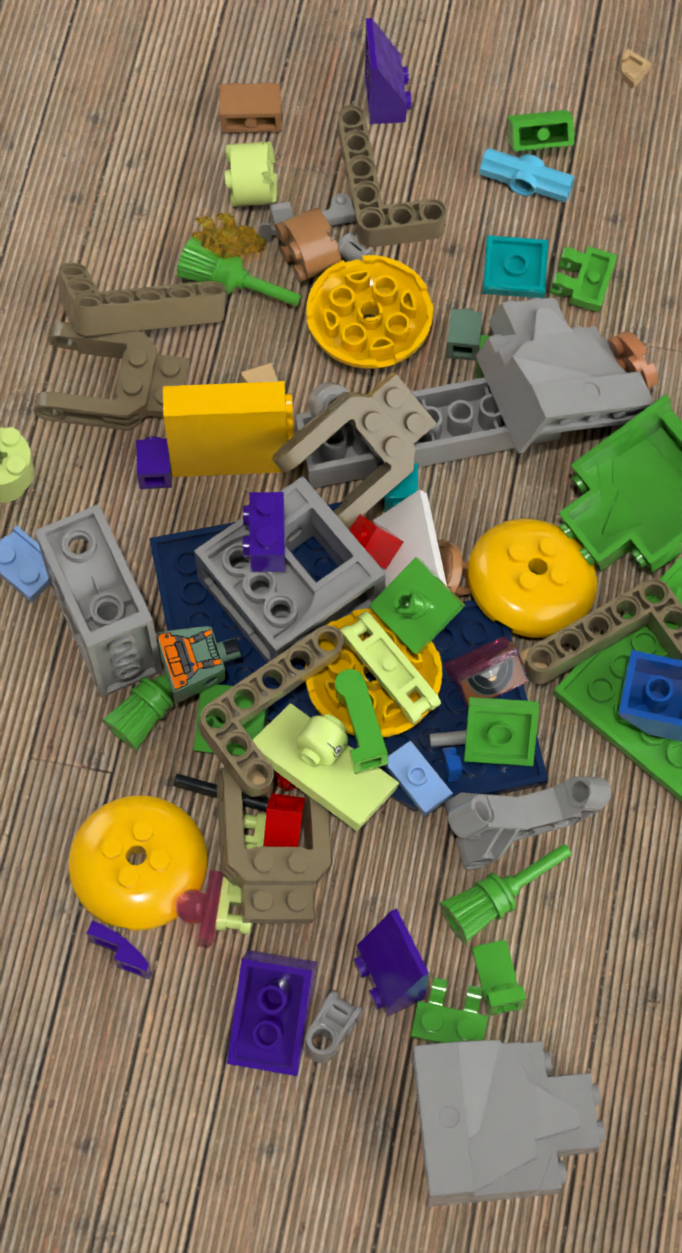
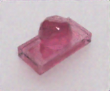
(196, 907)

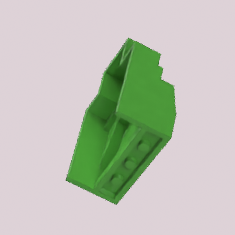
(631, 492)

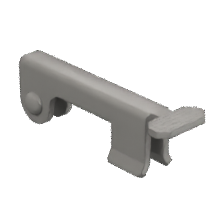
(339, 213)

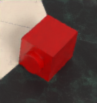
(376, 540)
(284, 821)

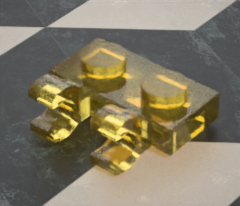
(230, 239)

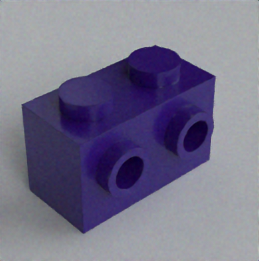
(266, 531)

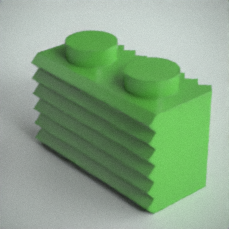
(540, 130)

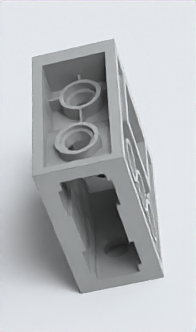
(100, 601)
(287, 606)

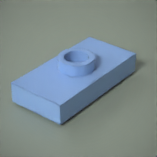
(418, 778)

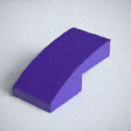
(126, 955)

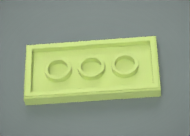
(336, 787)

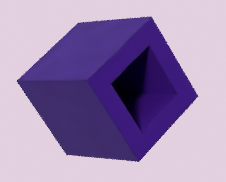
(153, 463)

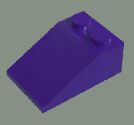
(384, 78)
(392, 965)
(271, 1012)

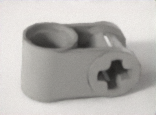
(336, 1022)

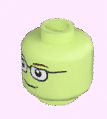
(322, 740)

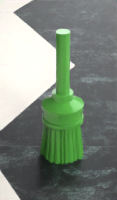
(203, 265)
(140, 711)
(493, 896)

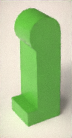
(353, 693)

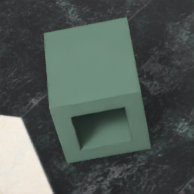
(464, 334)

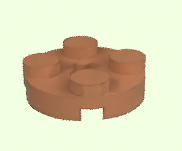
(629, 355)

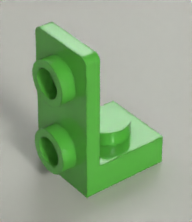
(498, 978)

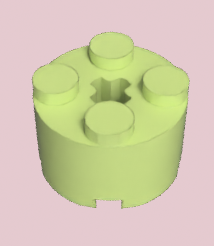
(251, 174)
(15, 465)

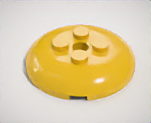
(376, 288)
(516, 596)
(389, 715)
(144, 893)

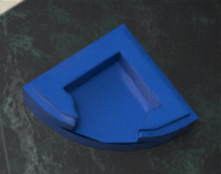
(451, 764)

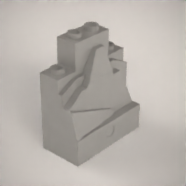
(554, 374)
(499, 1121)

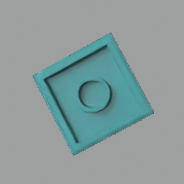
(515, 266)

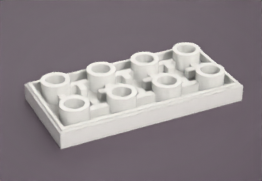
(414, 525)

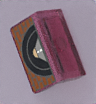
(488, 670)

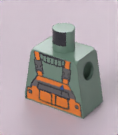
(194, 659)

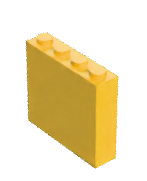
(226, 427)

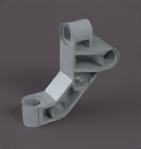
(492, 822)

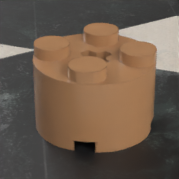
(308, 244)

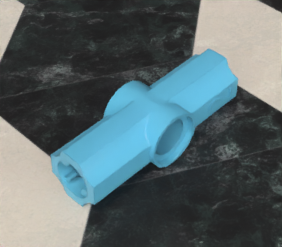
(526, 175)

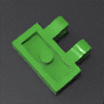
(593, 277)
(444, 1024)

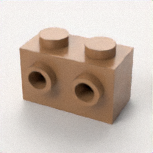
(250, 107)

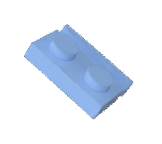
(23, 564)

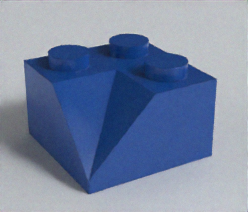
(653, 695)

